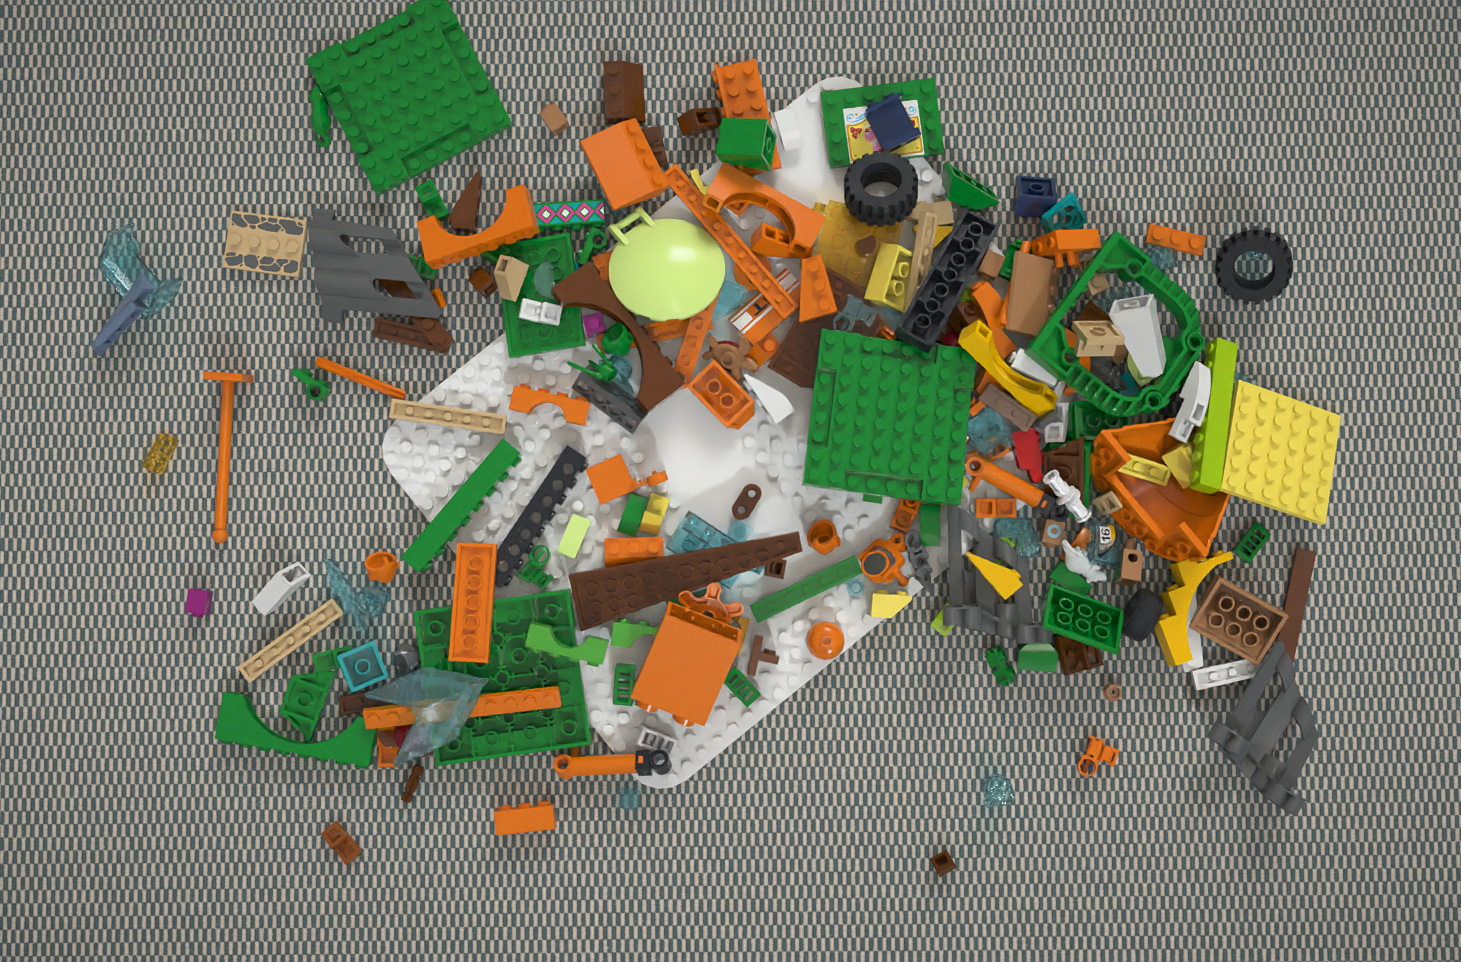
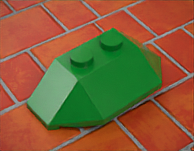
(966, 190)

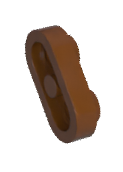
(747, 502)

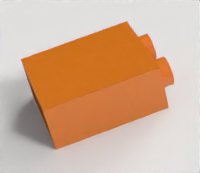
(686, 665)

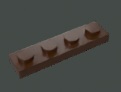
(403, 334)

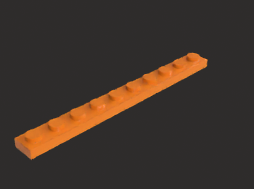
(731, 243)
(486, 705)

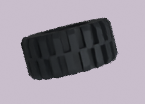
(881, 168)
(1259, 289)

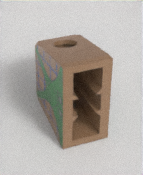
(1129, 565)

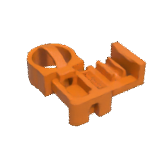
(655, 479)
(1098, 752)

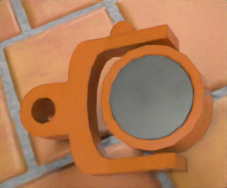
(878, 566)

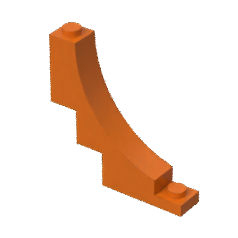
(989, 306)

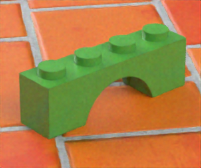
(626, 633)
(542, 638)

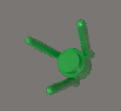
(604, 371)

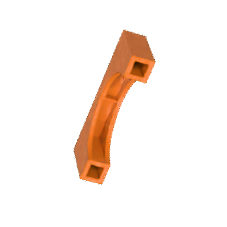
(735, 187)
(514, 223)

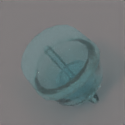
(624, 372)

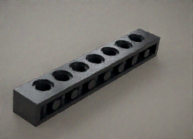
(568, 456)

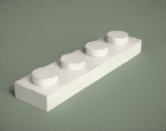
(1224, 673)

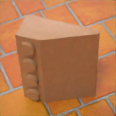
(1031, 294)
(1237, 619)

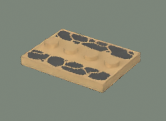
(265, 244)

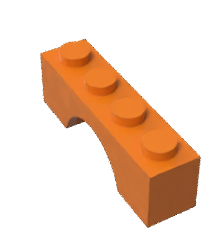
(526, 400)

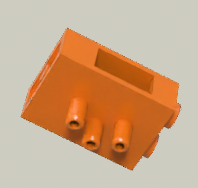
(1066, 245)

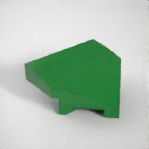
(1037, 657)

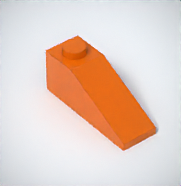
(772, 242)

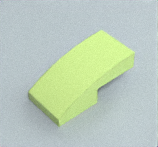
(573, 536)

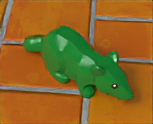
(319, 118)

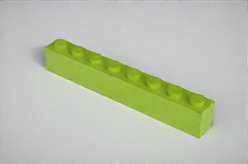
(1212, 434)

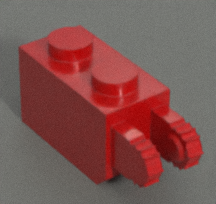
(1028, 453)

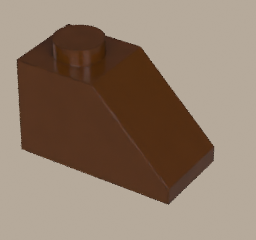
(699, 121)
(483, 282)

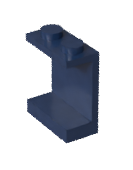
(891, 123)

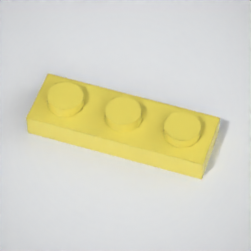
(1147, 470)

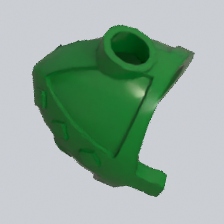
(617, 340)

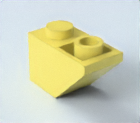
(886, 604)

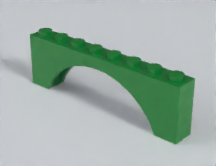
(242, 725)

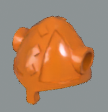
(823, 537)
(381, 566)

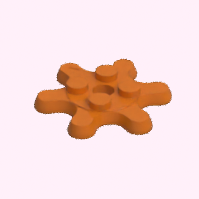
(711, 603)

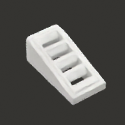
(640, 735)

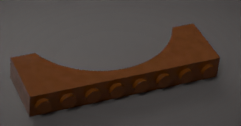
(588, 290)

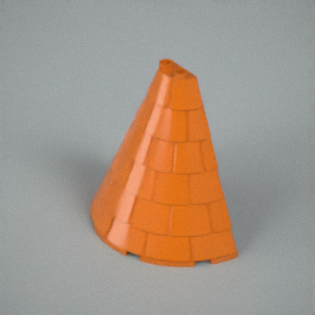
(1166, 518)

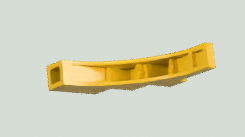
(1172, 626)

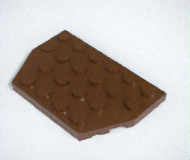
(799, 350)

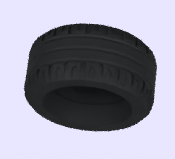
(1141, 614)

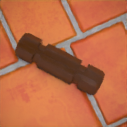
(412, 783)

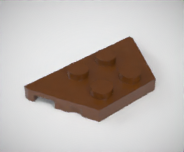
(1069, 462)

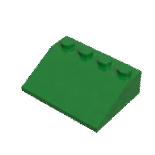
(1082, 618)

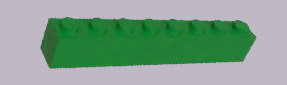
(461, 506)

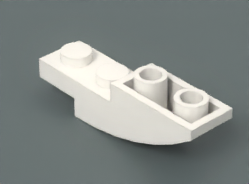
(1196, 398)

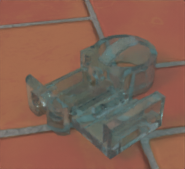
(854, 311)

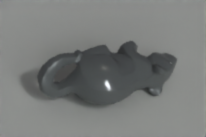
(1107, 372)
(918, 558)

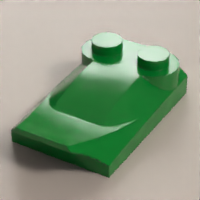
(1088, 421)

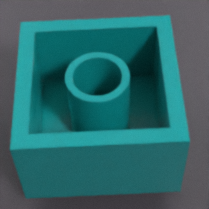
(362, 666)

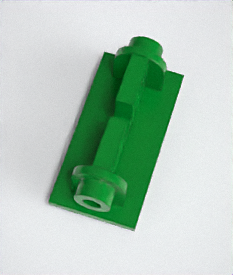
(998, 658)

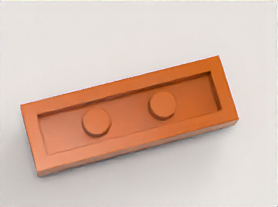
(1176, 239)

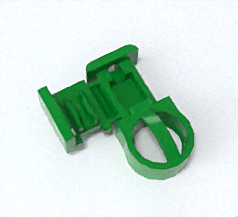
(532, 569)

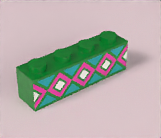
(570, 214)

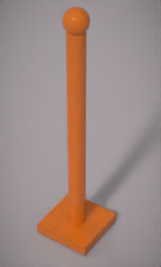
(228, 380)

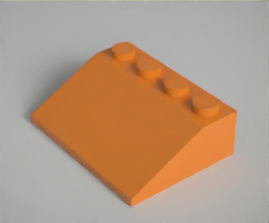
(624, 164)

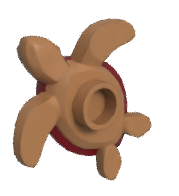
(731, 355)

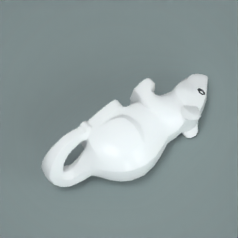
(1078, 562)

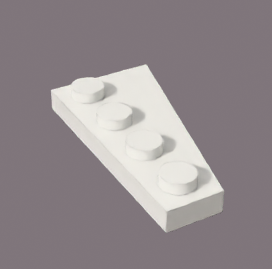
(1193, 640)

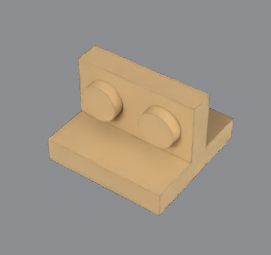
(1096, 338)

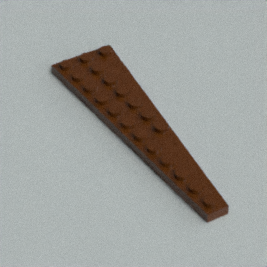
(631, 586)

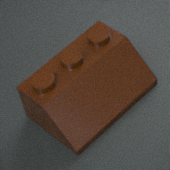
(624, 91)

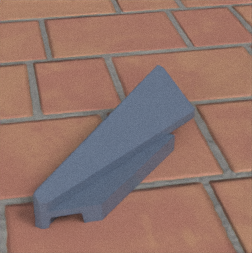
(124, 315)

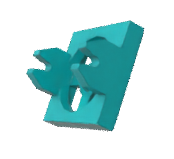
(1072, 203)

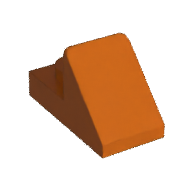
(764, 350)

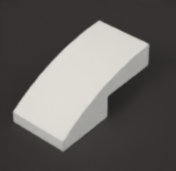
(788, 129)
(540, 312)
(1057, 429)

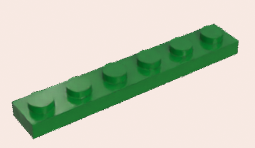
(806, 589)

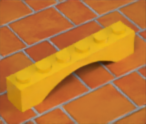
(1032, 394)

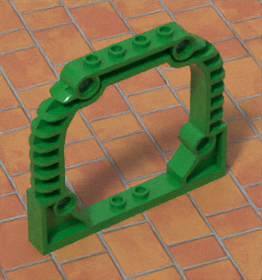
(1051, 345)

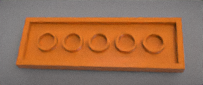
(473, 602)

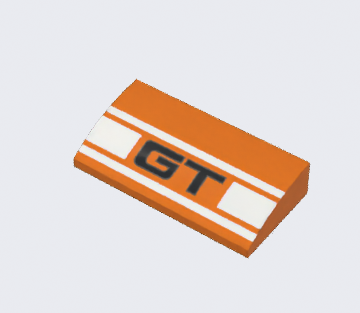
(757, 315)

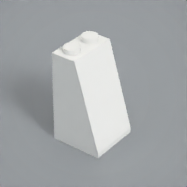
(1140, 326)

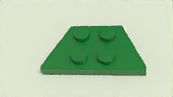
(306, 700)

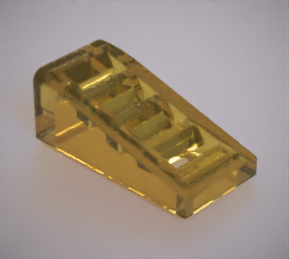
(147, 463)

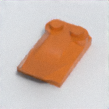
(722, 396)

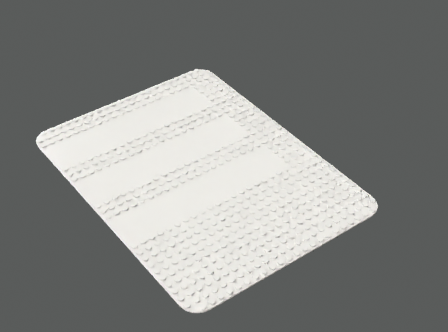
(704, 471)

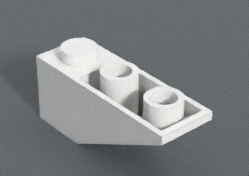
(773, 401)

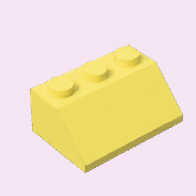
(890, 277)

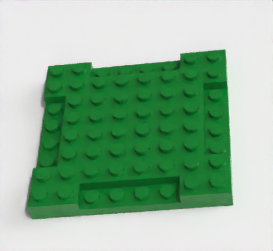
(409, 93)
(889, 418)
(514, 669)

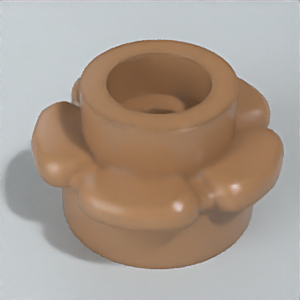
(1117, 692)

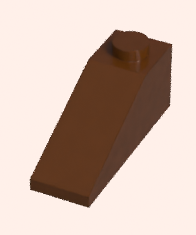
(466, 210)

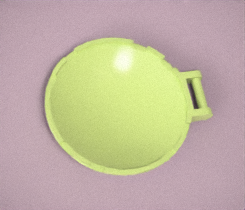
(665, 267)

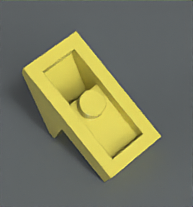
(654, 514)

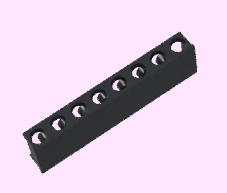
(946, 280)

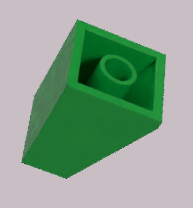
(746, 143)

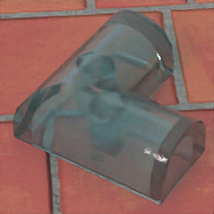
(1022, 530)

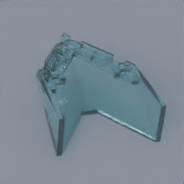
(439, 703)

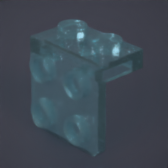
(986, 431)

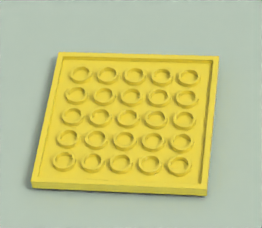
(1280, 452)

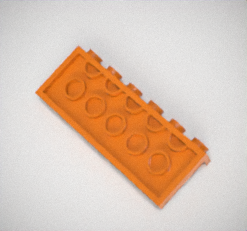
(743, 98)

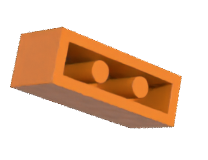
(525, 818)

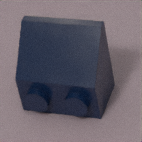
(1034, 196)

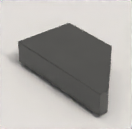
(1046, 419)

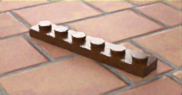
(428, 326)

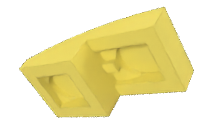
(698, 183)

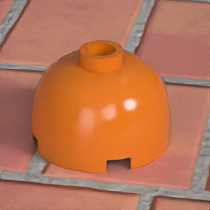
(825, 640)

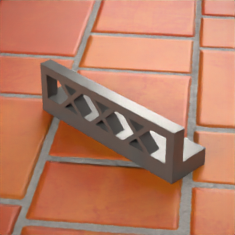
(612, 395)

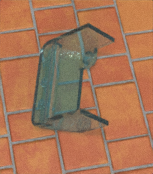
(122, 266)

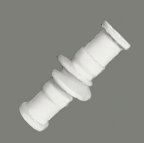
(1067, 495)

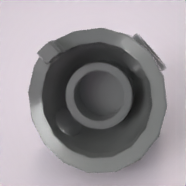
(406, 659)

